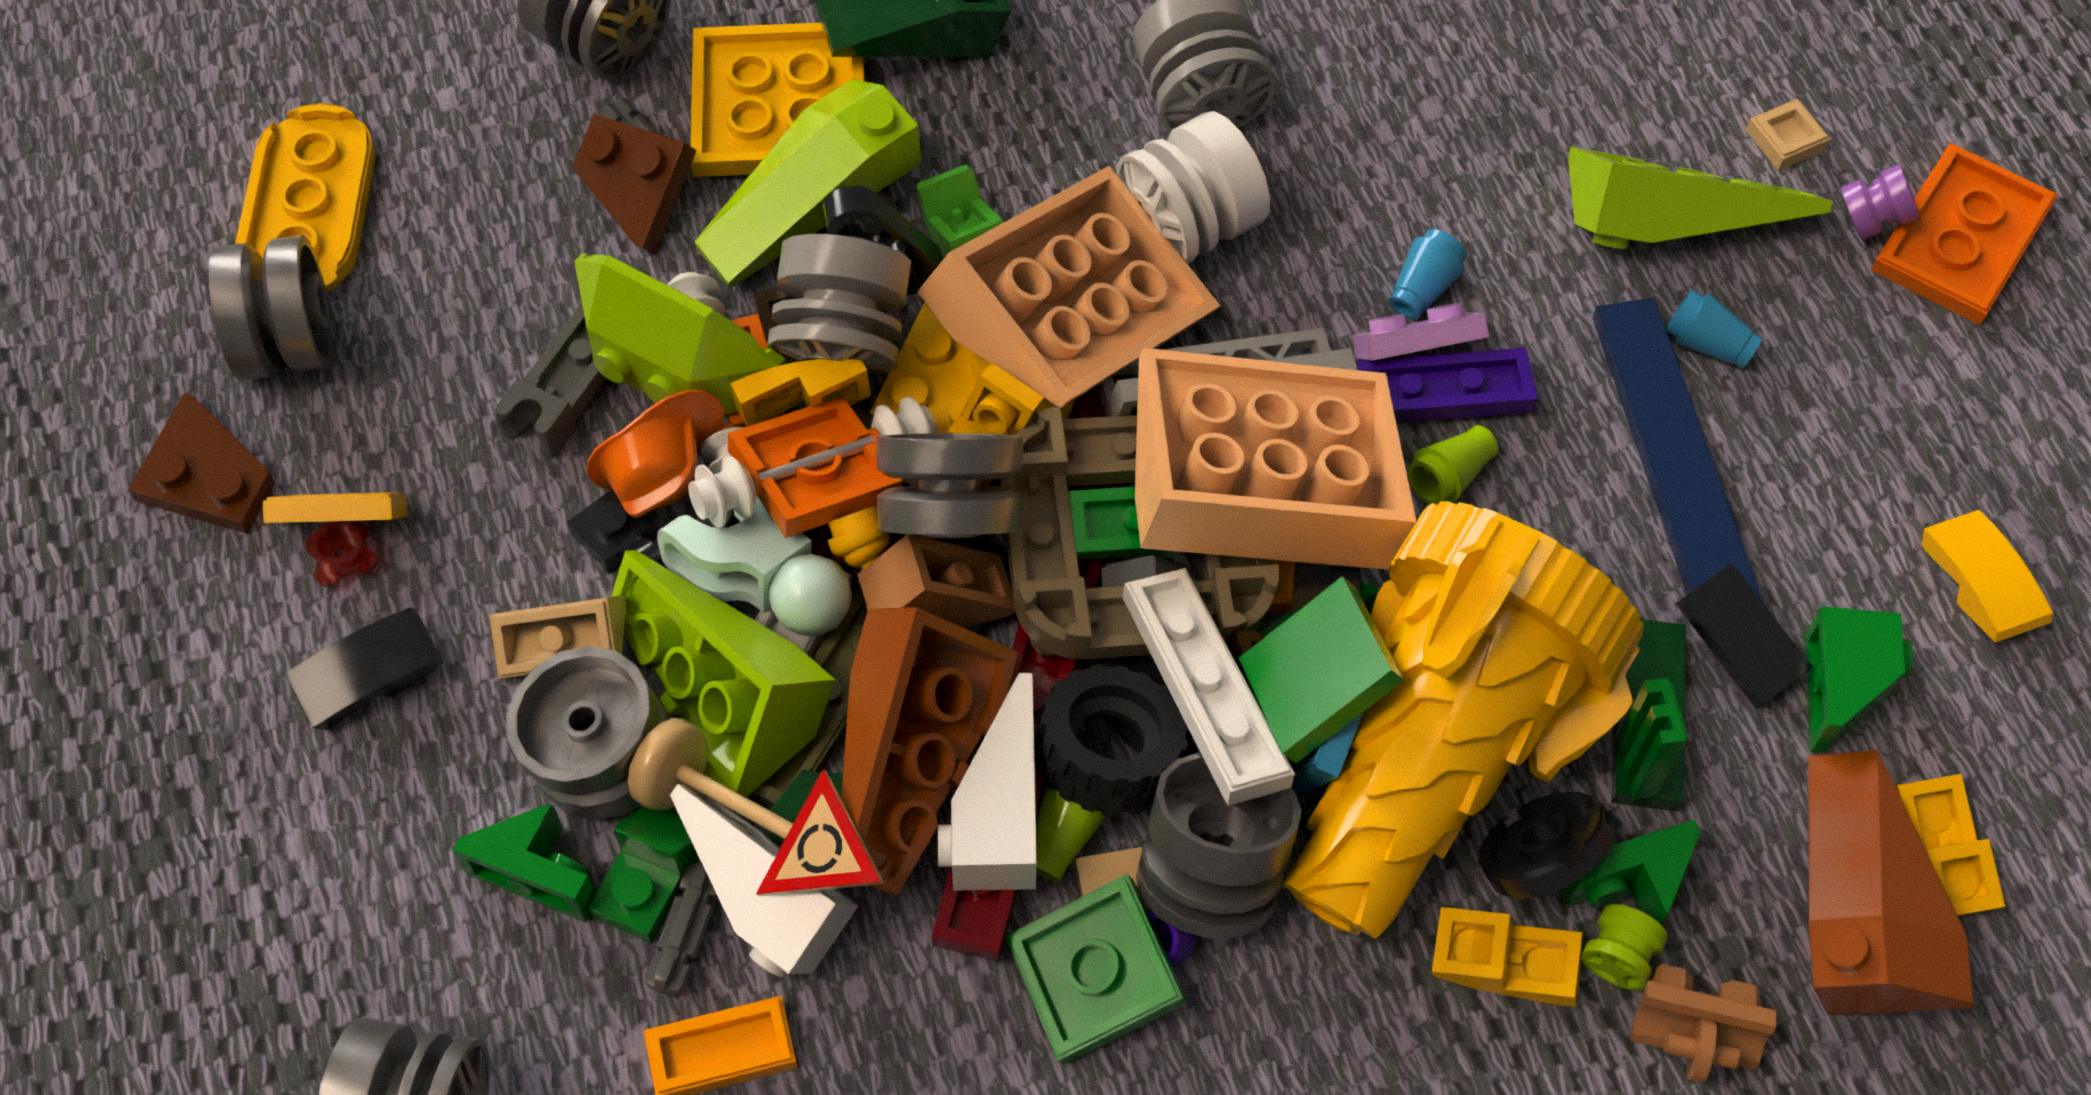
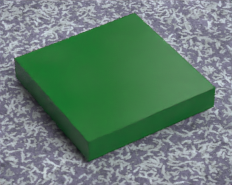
(1320, 670)
(1096, 969)

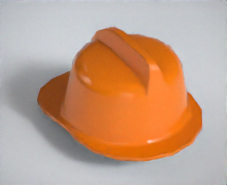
(657, 452)

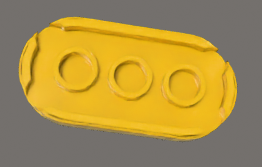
(311, 186)

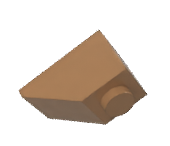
(941, 579)

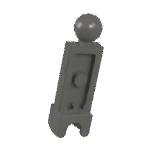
(554, 388)

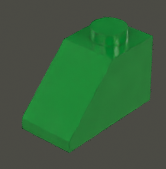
(1854, 670)

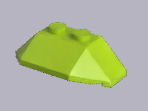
(661, 336)

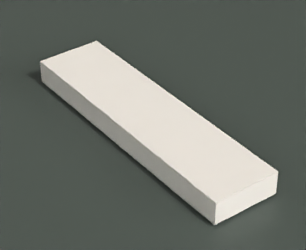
(1207, 687)

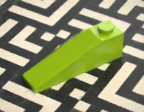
(839, 141)
(1647, 203)
(723, 673)

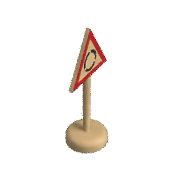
(819, 848)

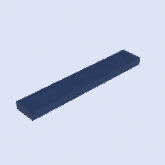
(1670, 442)

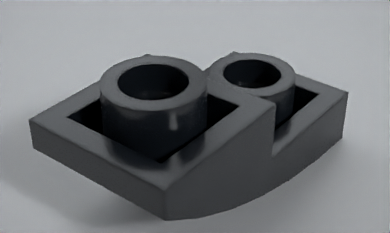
(361, 666)

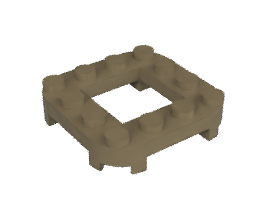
(1042, 556)

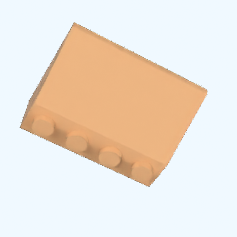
(1068, 290)
(1268, 461)

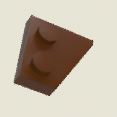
(634, 176)
(202, 471)

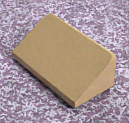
(536, 634)

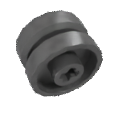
(270, 307)
(949, 486)
(579, 729)

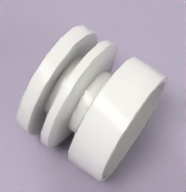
(1198, 184)

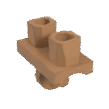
(1703, 1027)

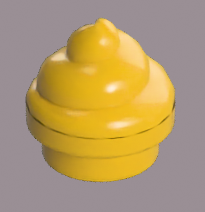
(858, 538)

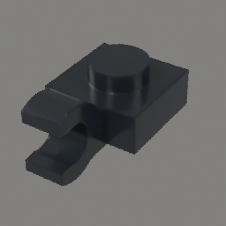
(610, 531)

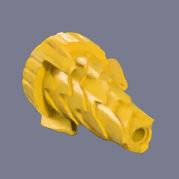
(1502, 661)

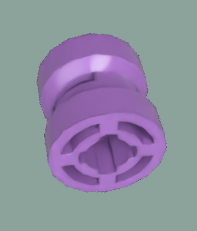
(1886, 200)

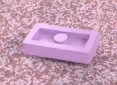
(1444, 327)

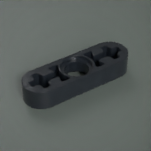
(881, 222)

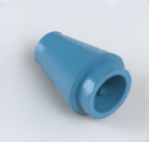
(1427, 273)
(1713, 330)

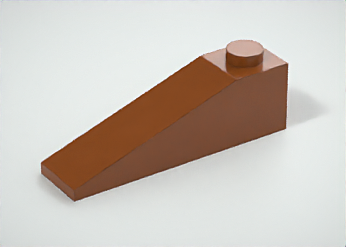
(913, 719)
(1876, 905)

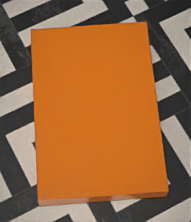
(1968, 233)

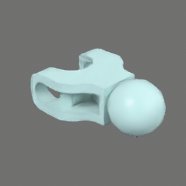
(761, 568)

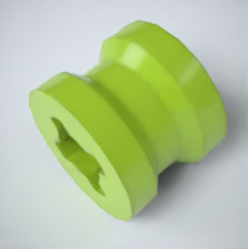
(1624, 946)

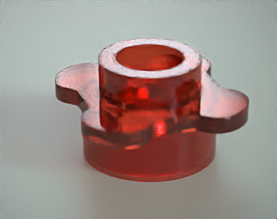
(335, 537)

